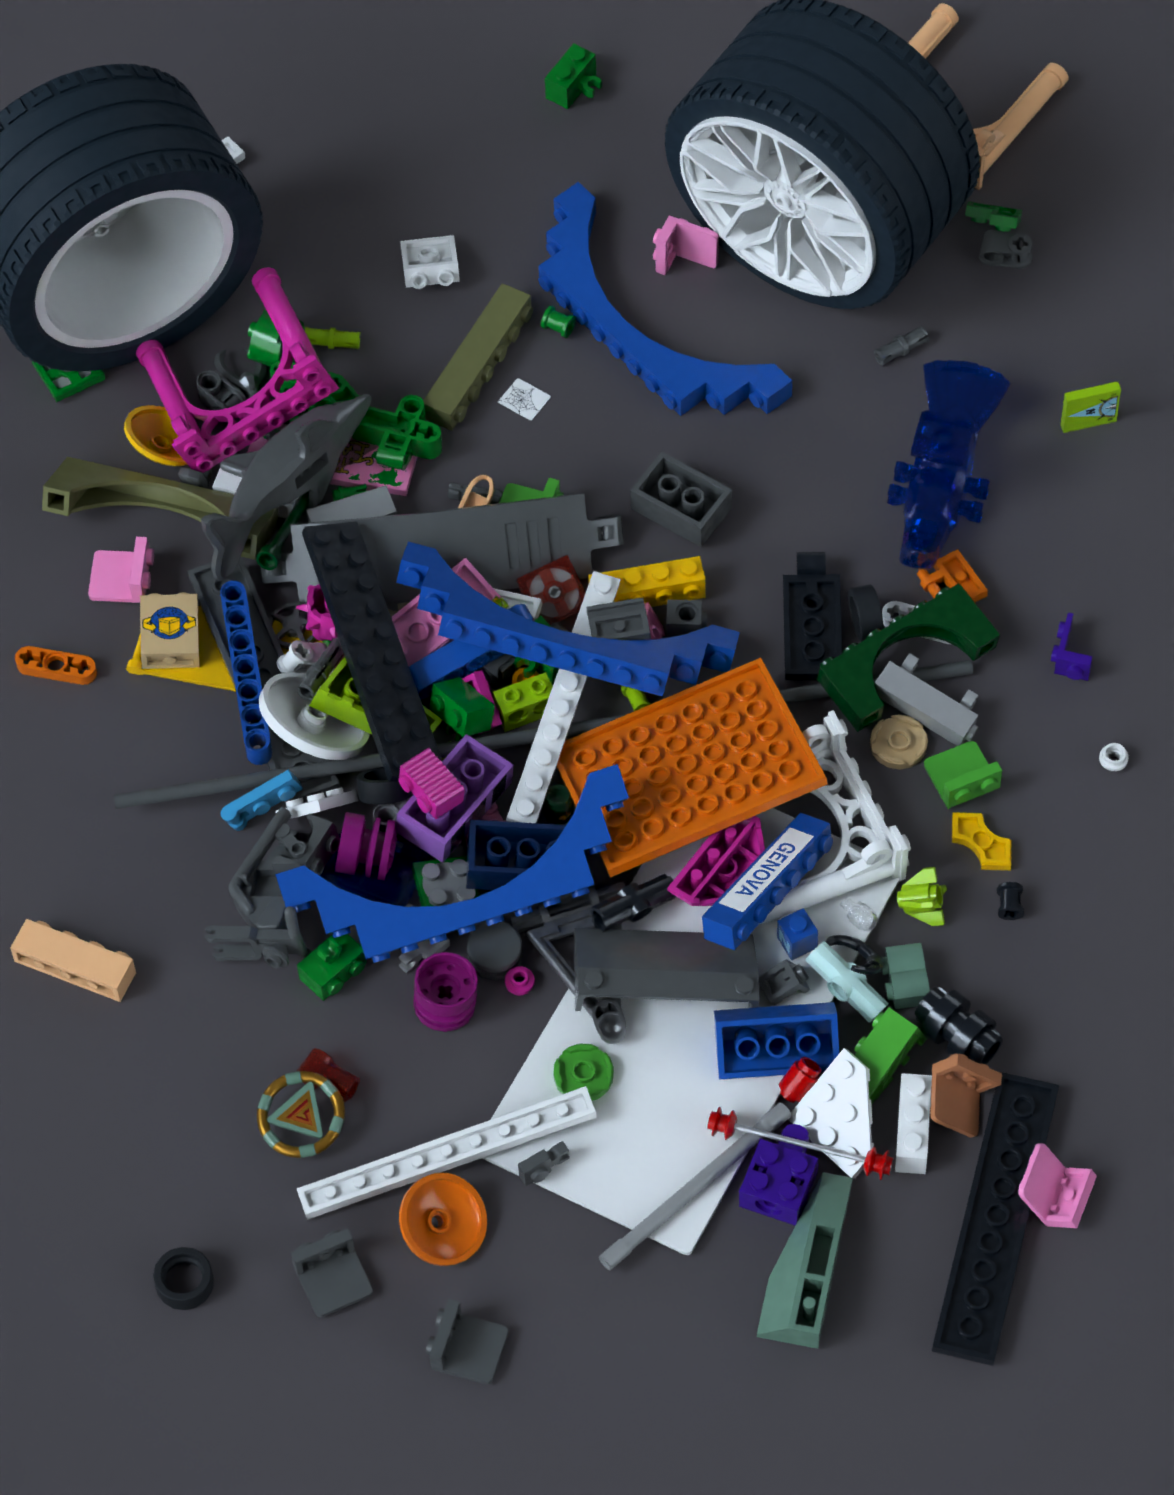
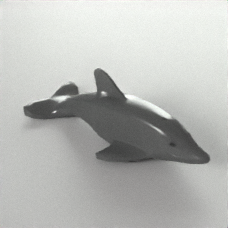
(287, 466)

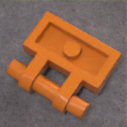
(953, 570)

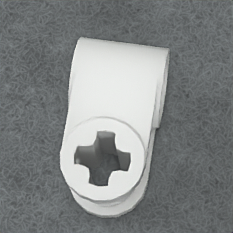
(301, 657)

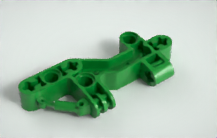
(395, 433)

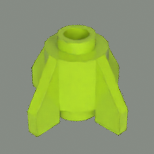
(922, 897)

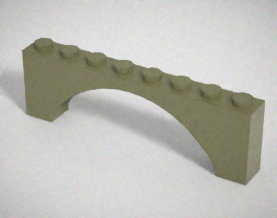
(90, 485)

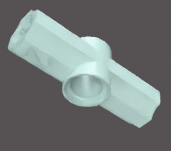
(845, 983)

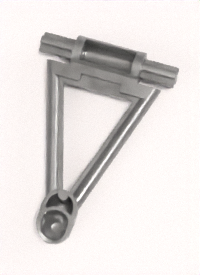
(560, 922)

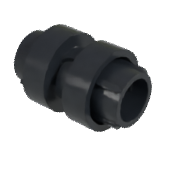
(947, 1018)

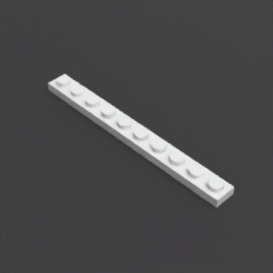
(557, 716)
(446, 1152)

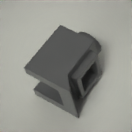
(499, 670)

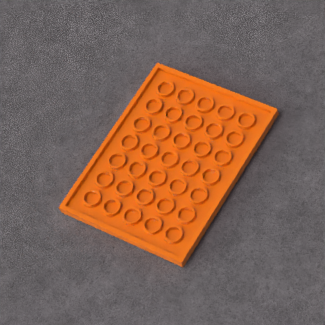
(694, 764)

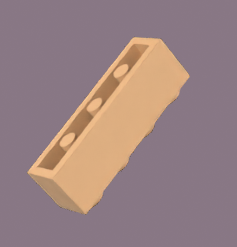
(73, 959)

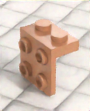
(957, 1092)

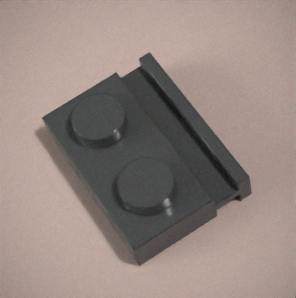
(619, 620)

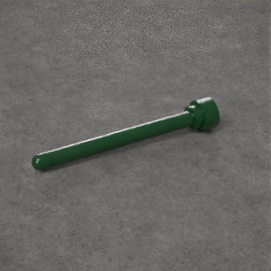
(270, 554)

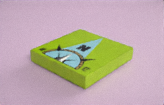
(1090, 407)

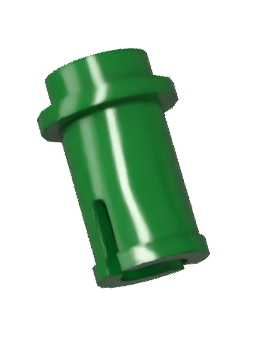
(341, 493)

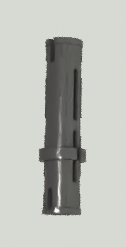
(311, 684)

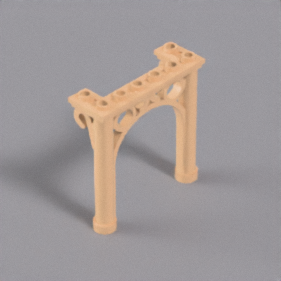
(996, 137)

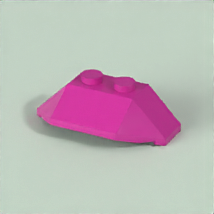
(719, 863)

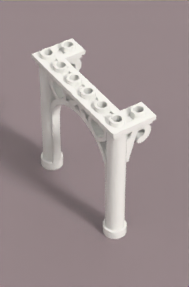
(887, 848)

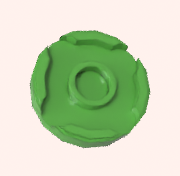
(581, 1067)

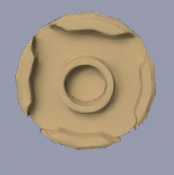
(899, 742)

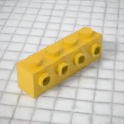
(661, 581)

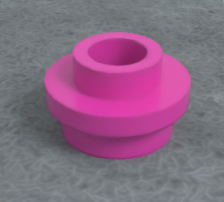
(519, 988)

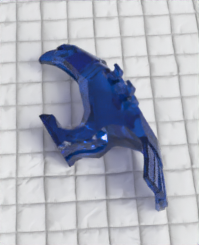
(959, 403)

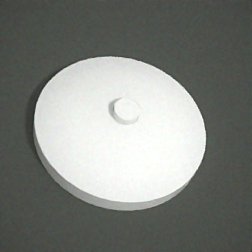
(306, 726)

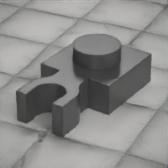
(539, 1165)

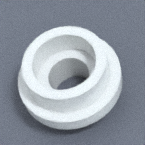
(1113, 750)

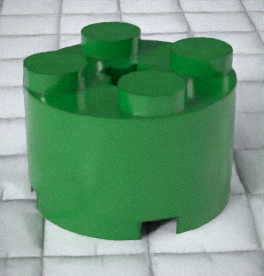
(265, 341)

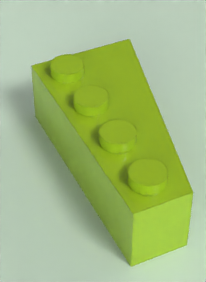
(341, 700)

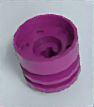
(365, 846)
(445, 991)

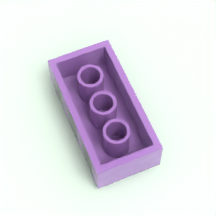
(484, 780)

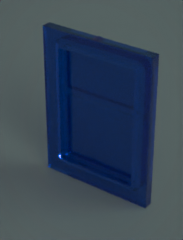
(398, 882)

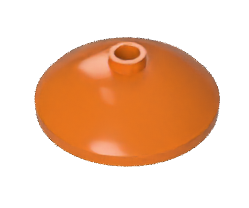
(459, 1217)

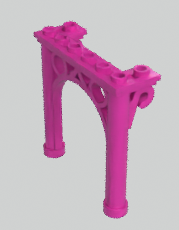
(258, 413)

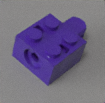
(776, 1177)

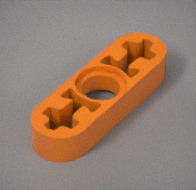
(48, 656)

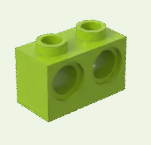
(522, 701)

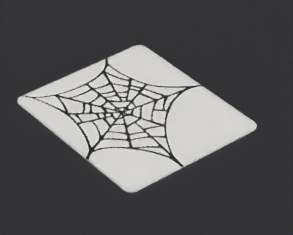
(524, 399)

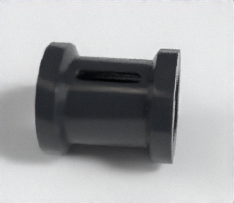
(1010, 901)

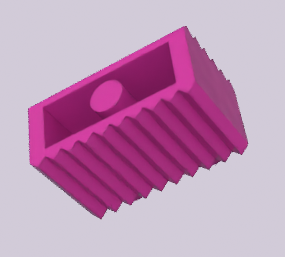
(431, 783)

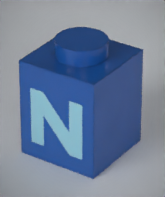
(797, 934)

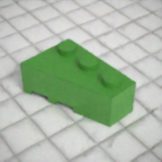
(887, 1048)

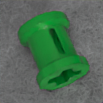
(558, 321)

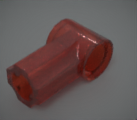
(323, 1064)

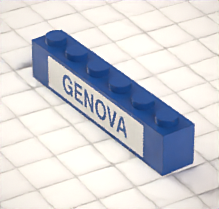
(767, 881)

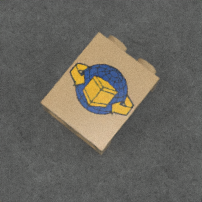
(169, 631)

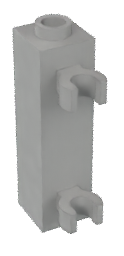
(926, 704)

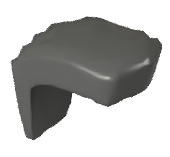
(195, 477)

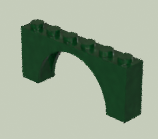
(947, 617)

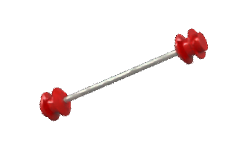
(728, 1124)

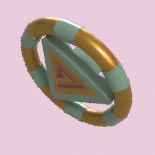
(300, 1114)

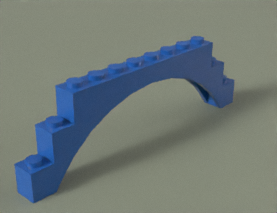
(672, 375)
(629, 663)
(394, 927)

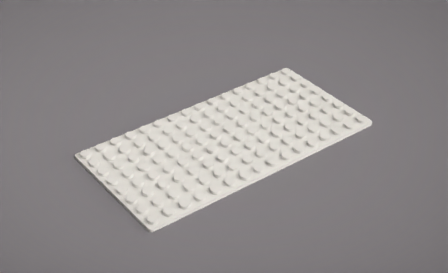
(665, 1076)

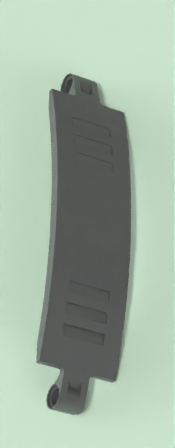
(495, 538)

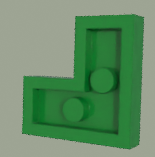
(1002, 217)

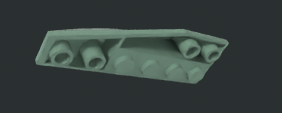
(805, 1270)

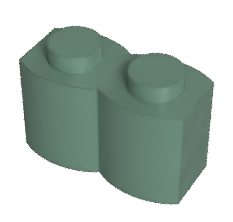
(906, 975)

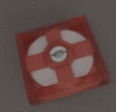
(556, 587)

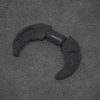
(874, 962)

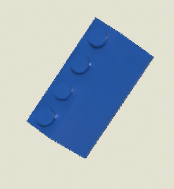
(773, 1038)

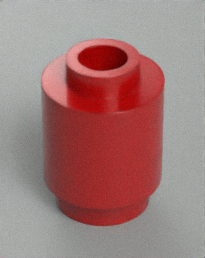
(799, 1079)

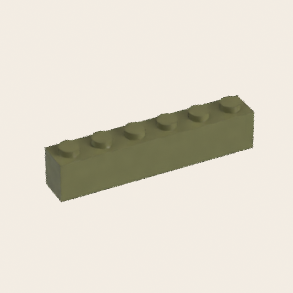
(477, 357)

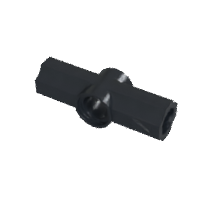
(632, 903)

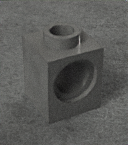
(684, 609)

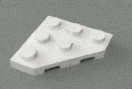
(839, 1111)

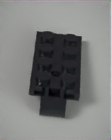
(810, 632)

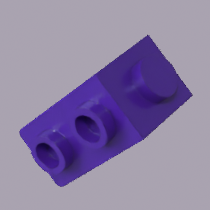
(1068, 663)

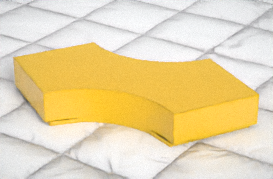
(991, 850)

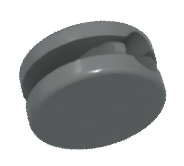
(494, 950)

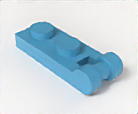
(261, 800)

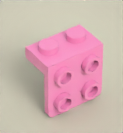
(686, 241)
(121, 574)
(1054, 1191)

